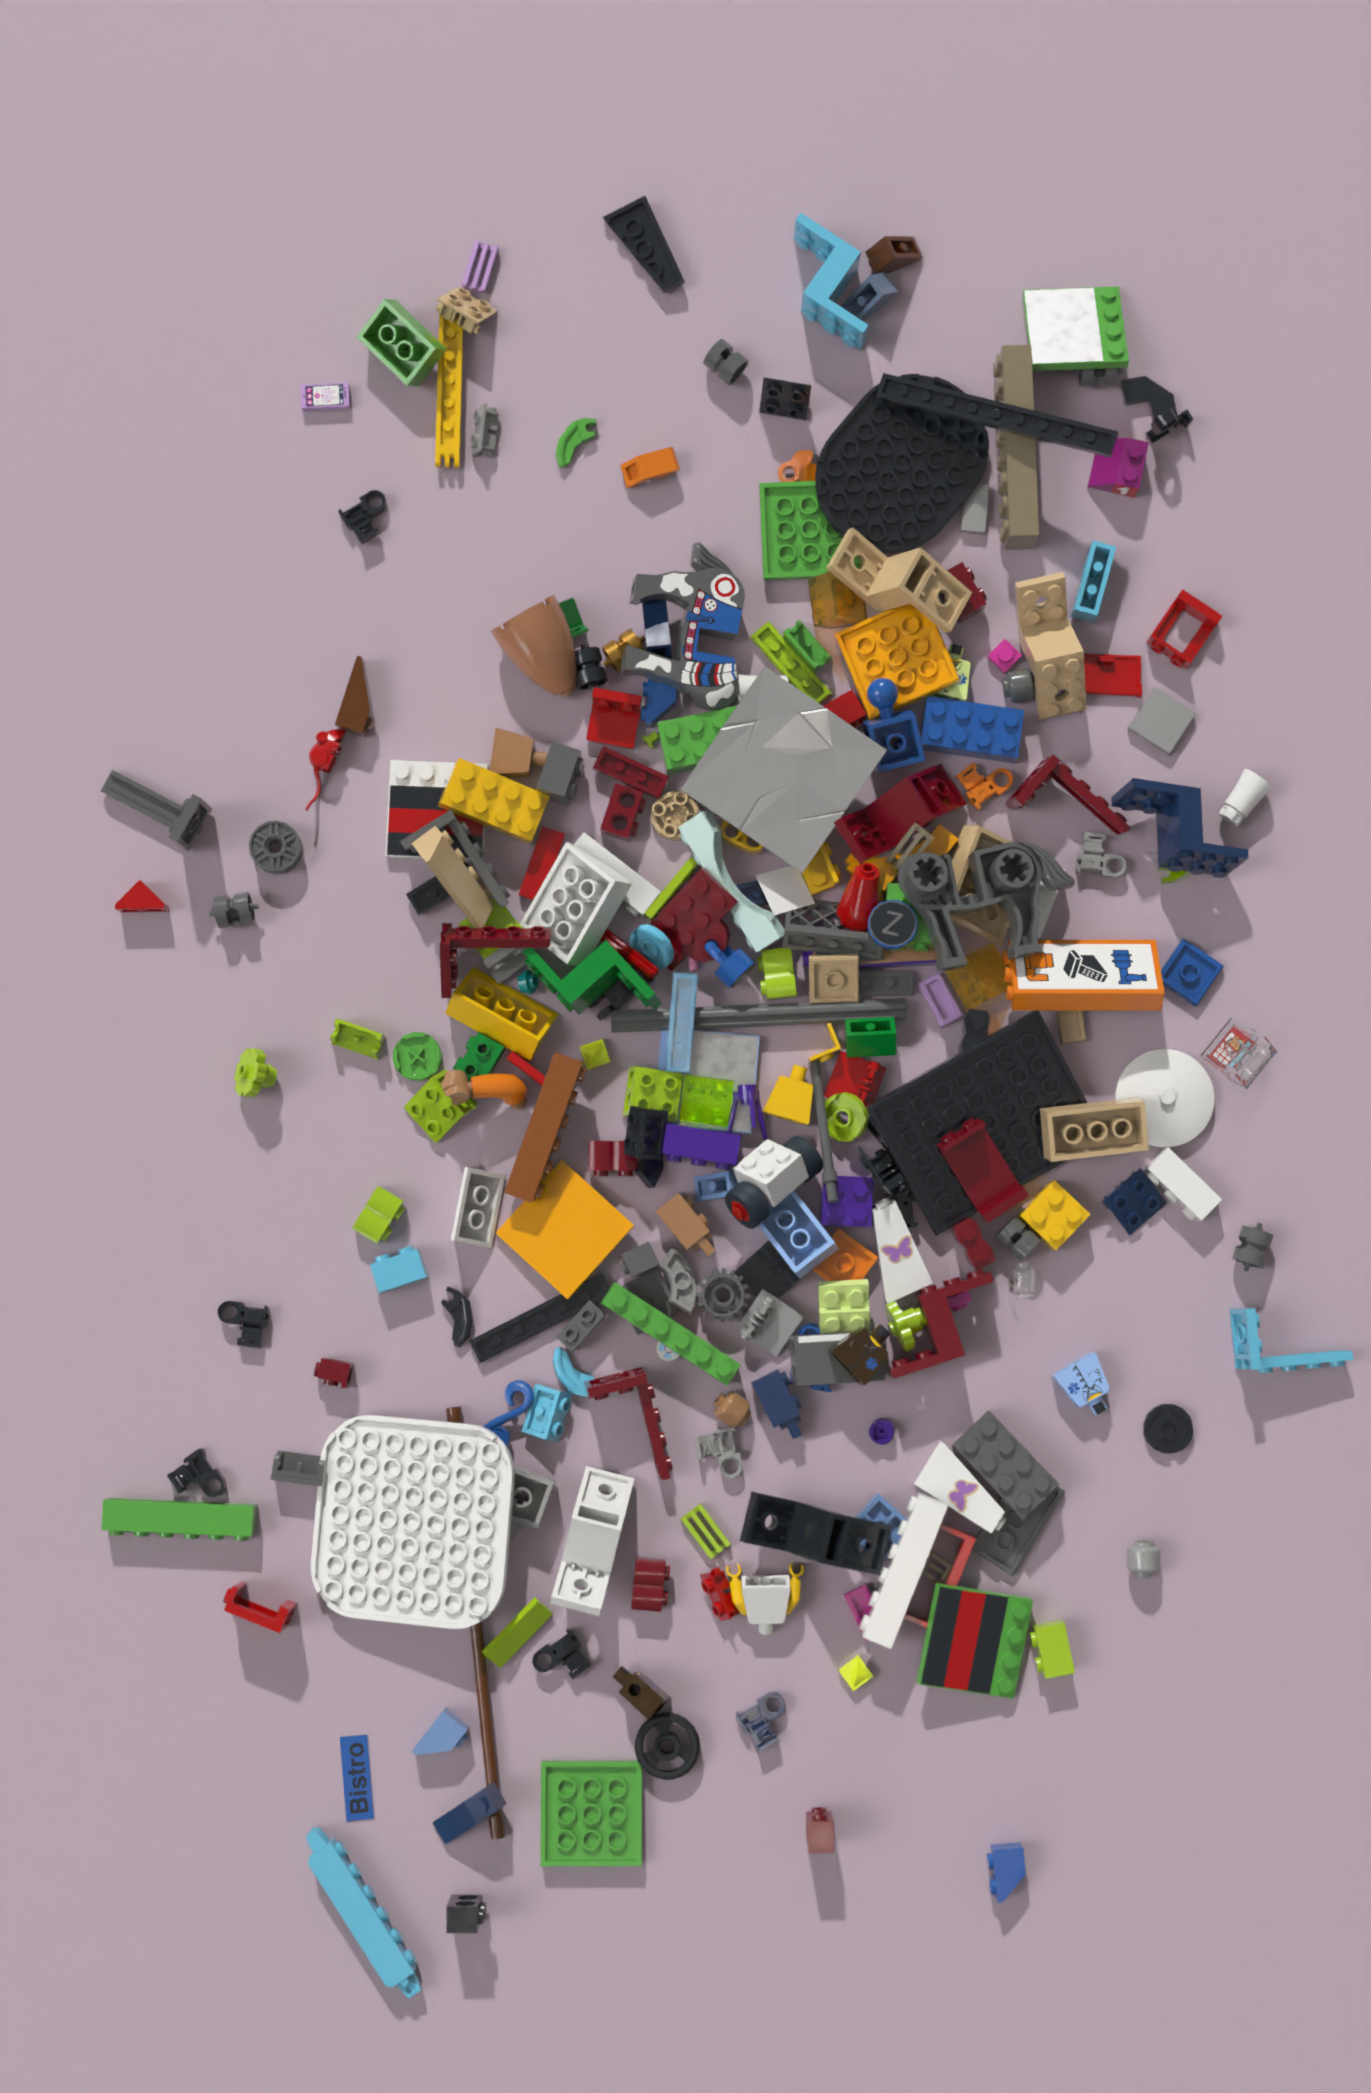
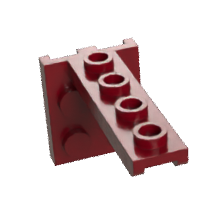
(1079, 790)
(483, 938)
(624, 1383)

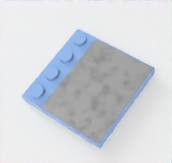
(722, 1057)

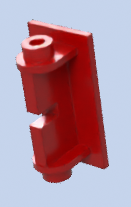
(713, 1585)

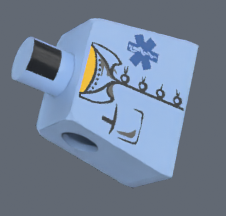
(1084, 1382)

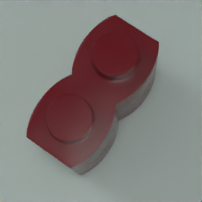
(609, 1157)
(969, 1237)
(649, 1584)

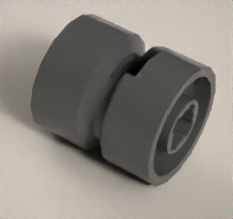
(725, 361)
(1024, 1244)

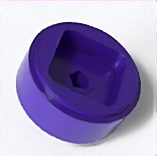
(881, 1431)

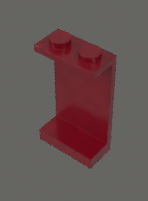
(981, 1170)

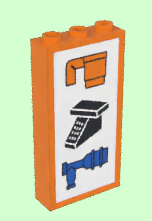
(1086, 976)

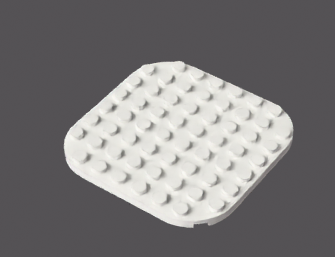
(413, 1521)

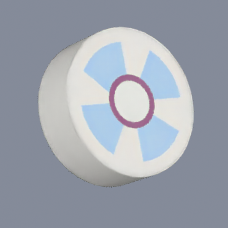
(666, 1353)

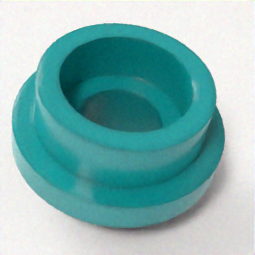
(527, 982)

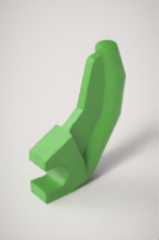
(573, 437)

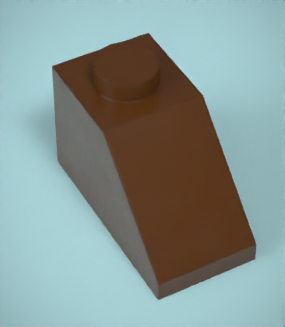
(893, 253)

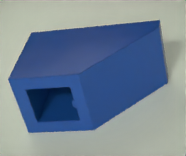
(660, 701)
(1008, 1868)

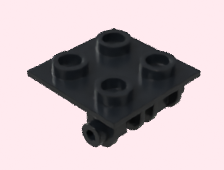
(785, 398)
(884, 1172)
(767, 1271)

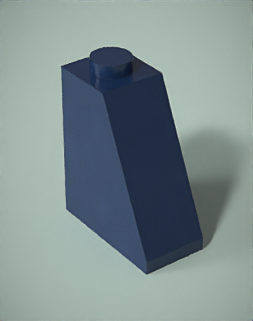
(657, 628)

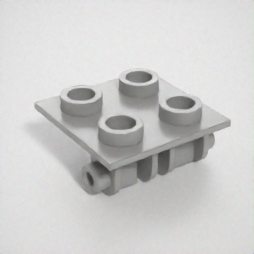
(769, 1322)

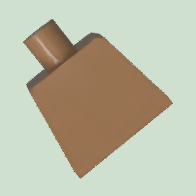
(514, 755)

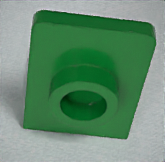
(573, 617)

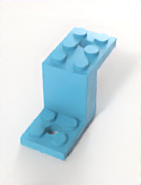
(829, 283)

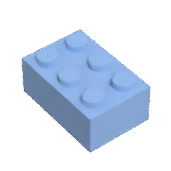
(797, 1235)

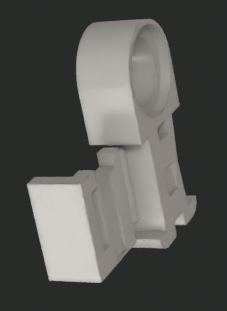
(1092, 858)
(720, 1444)

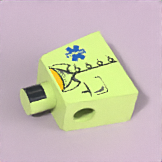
(959, 690)

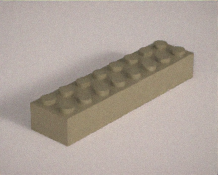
(1016, 452)

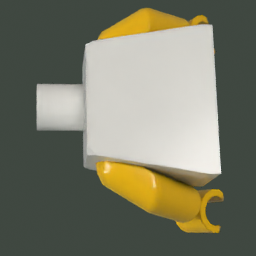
(765, 1597)

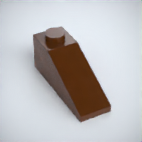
(356, 708)

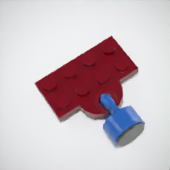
(697, 929)

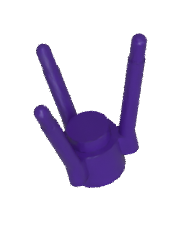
(749, 1096)

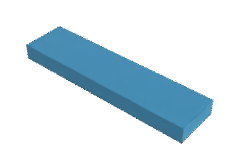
(681, 1022)

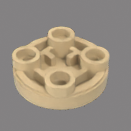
(671, 812)

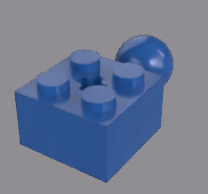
(908, 749)

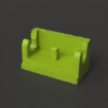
(357, 1038)

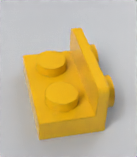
(820, 872)

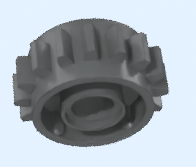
(726, 1308)

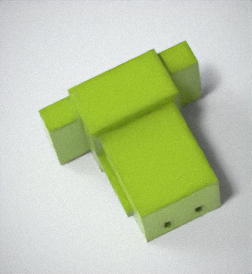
(650, 739)

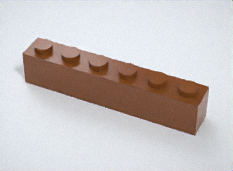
(545, 1126)

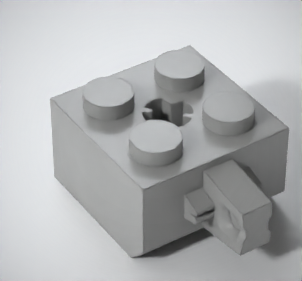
(532, 1510)

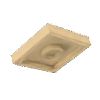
(834, 978)

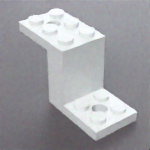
(592, 1541)

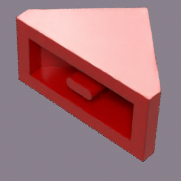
(141, 899)

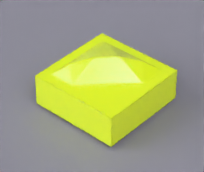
(595, 1054)
(855, 1672)

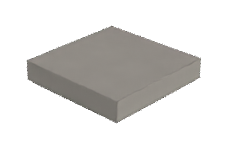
(1161, 721)

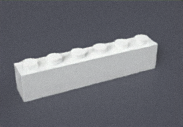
(904, 1569)

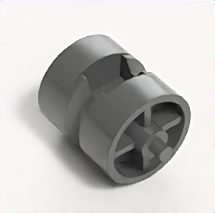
(1104, 377)
(232, 910)
(1252, 1247)

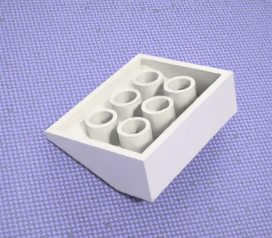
(576, 903)

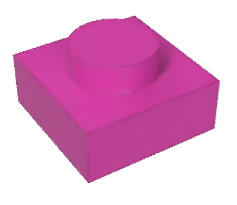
(1004, 656)
(959, 1300)

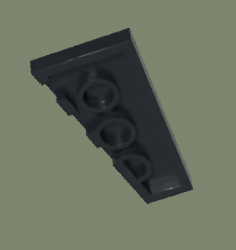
(643, 237)

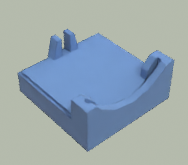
(882, 1511)

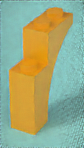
(941, 844)

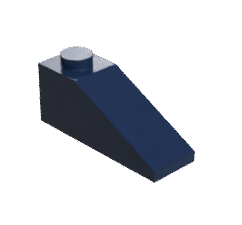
(469, 1813)

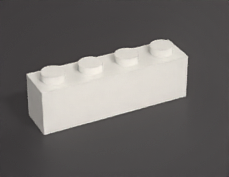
(641, 892)

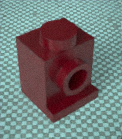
(334, 1371)

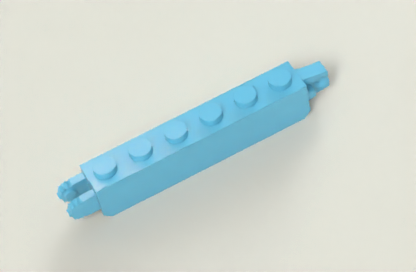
(361, 1913)

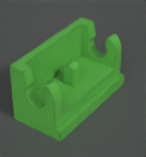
(807, 646)

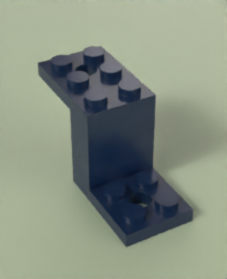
(1179, 827)

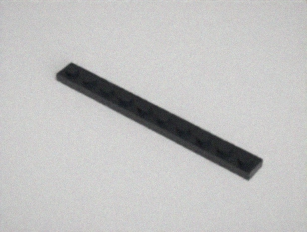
(997, 415)

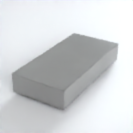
(975, 511)

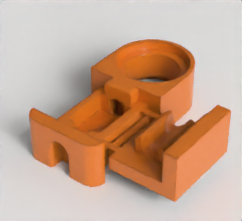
(979, 788)

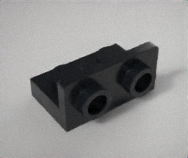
(645, 1133)

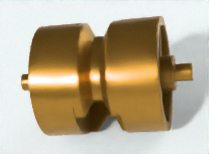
(614, 649)

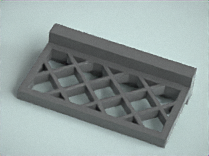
(828, 939)

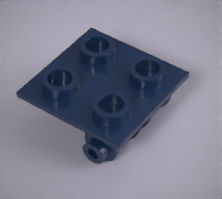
(1134, 1201)

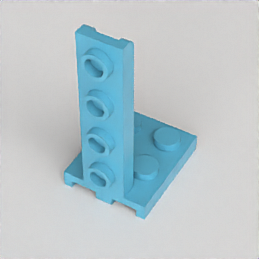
(1248, 1348)

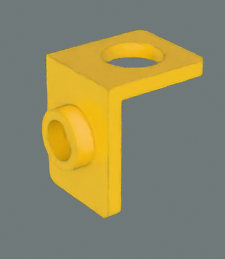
(828, 1054)

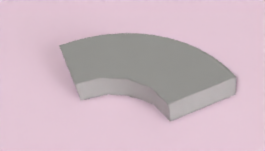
(681, 1281)

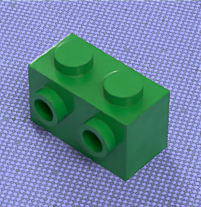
(873, 1037)
(481, 1056)

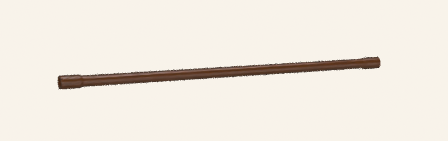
(496, 1820)

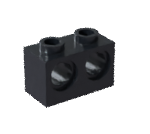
(465, 1913)

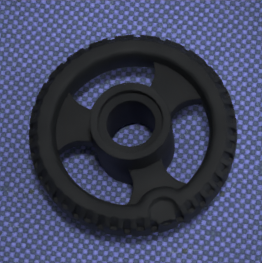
(650, 1760)

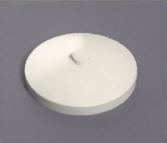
(1174, 1092)

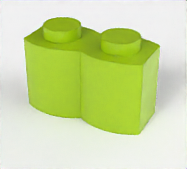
(778, 974)
(379, 1214)

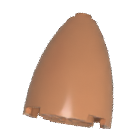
(541, 646)

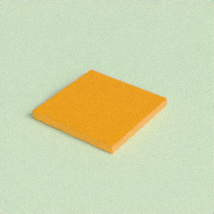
(898, 647)
(565, 1230)

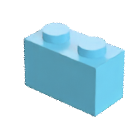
(399, 1269)

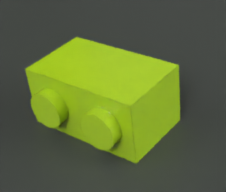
(1053, 1649)

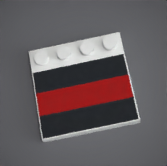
(414, 802)

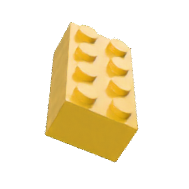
(493, 801)

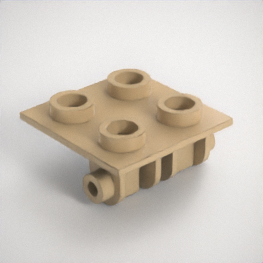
(470, 309)

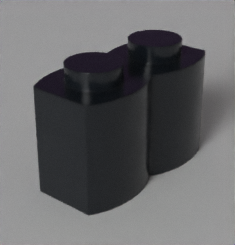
(974, 1027)

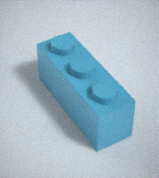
(1093, 581)

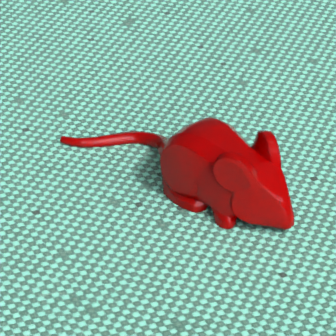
(323, 755)

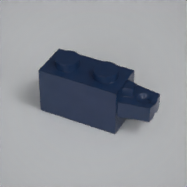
(778, 1402)

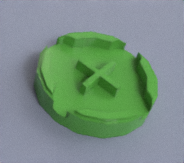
(417, 1056)

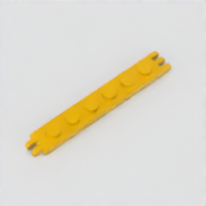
(449, 394)

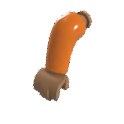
(497, 1085)

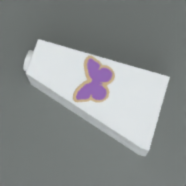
(898, 1256)
(954, 1485)

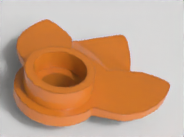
(801, 465)

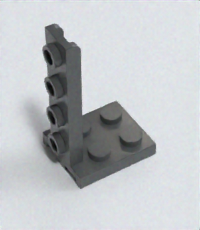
(182, 820)
(472, 850)

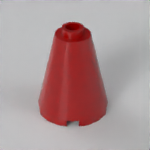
(860, 897)

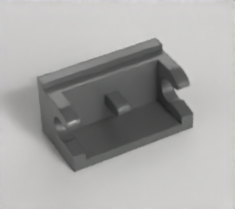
(297, 1468)

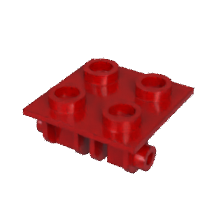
(855, 1077)

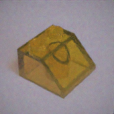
(834, 603)

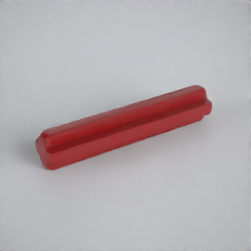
(631, 955)

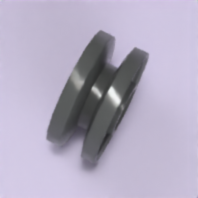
(265, 836)

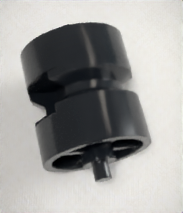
(588, 668)

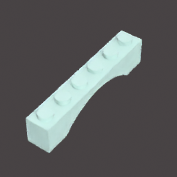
(705, 838)

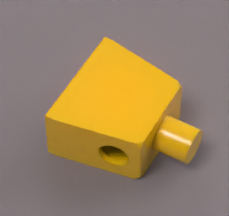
(791, 1097)

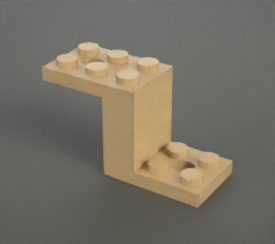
(899, 580)
(1050, 645)

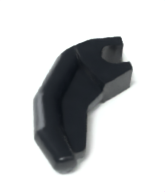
(462, 1315)

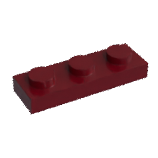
(630, 772)

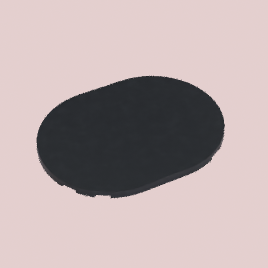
(898, 471)

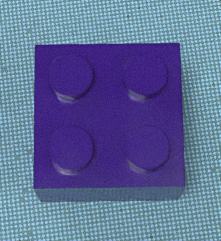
(853, 1203)

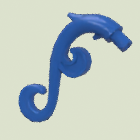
(495, 1424)

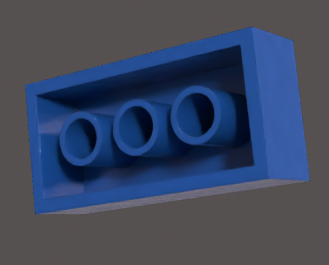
(971, 729)

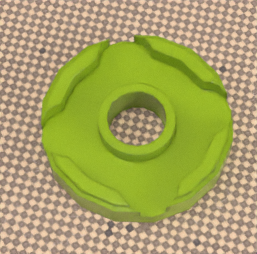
(856, 1113)

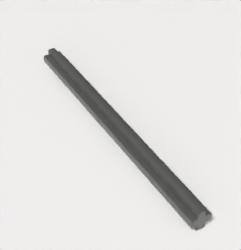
(761, 1015)

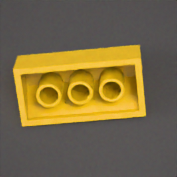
(501, 1013)

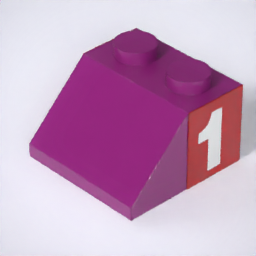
(1122, 471)

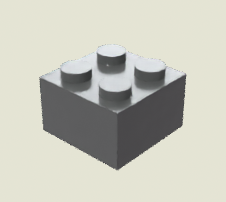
(560, 773)

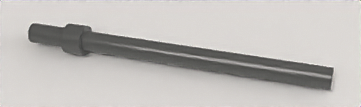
(829, 1175)

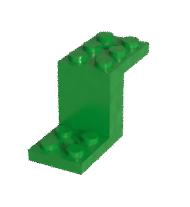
(591, 978)

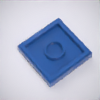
(1189, 972)

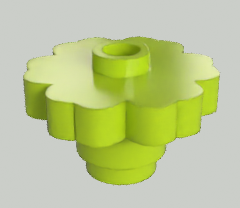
(253, 1073)
(904, 1324)

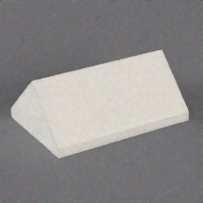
(478, 1207)

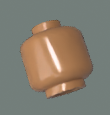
(732, 1409)

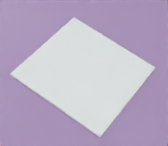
(785, 890)

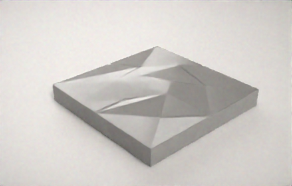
(783, 769)

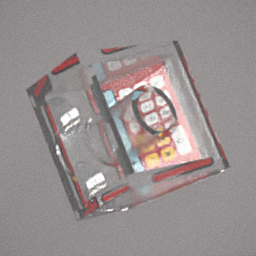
(1239, 1053)

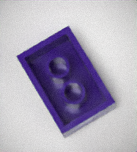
(701, 1146)

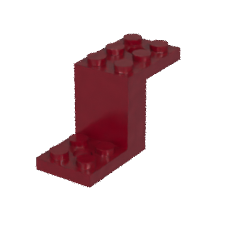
(887, 819)
(940, 1324)

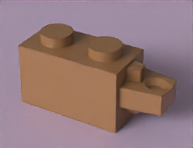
(685, 1224)

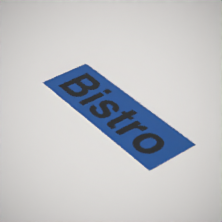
(356, 1777)

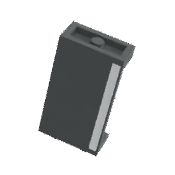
(816, 1366)

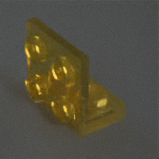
(980, 978)

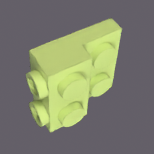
(843, 1305)

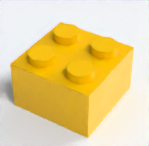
(1053, 1215)

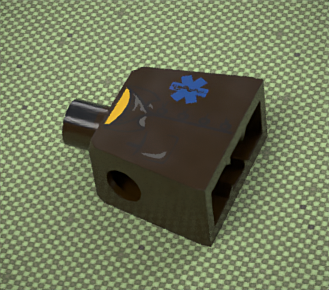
(861, 1352)
(651, 1697)

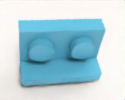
(547, 1413)

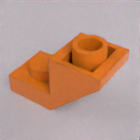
(650, 466)

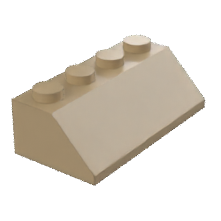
(455, 876)

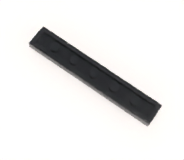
(538, 1319)

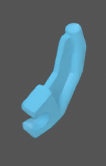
(569, 1376)

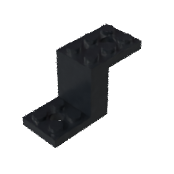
(815, 1533)

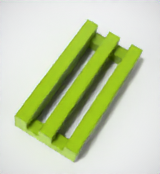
(718, 1548)

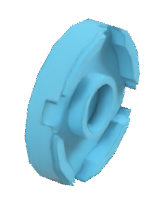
(652, 945)

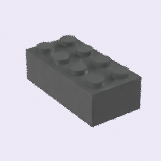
(1005, 1464)

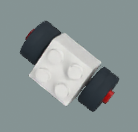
(769, 1177)

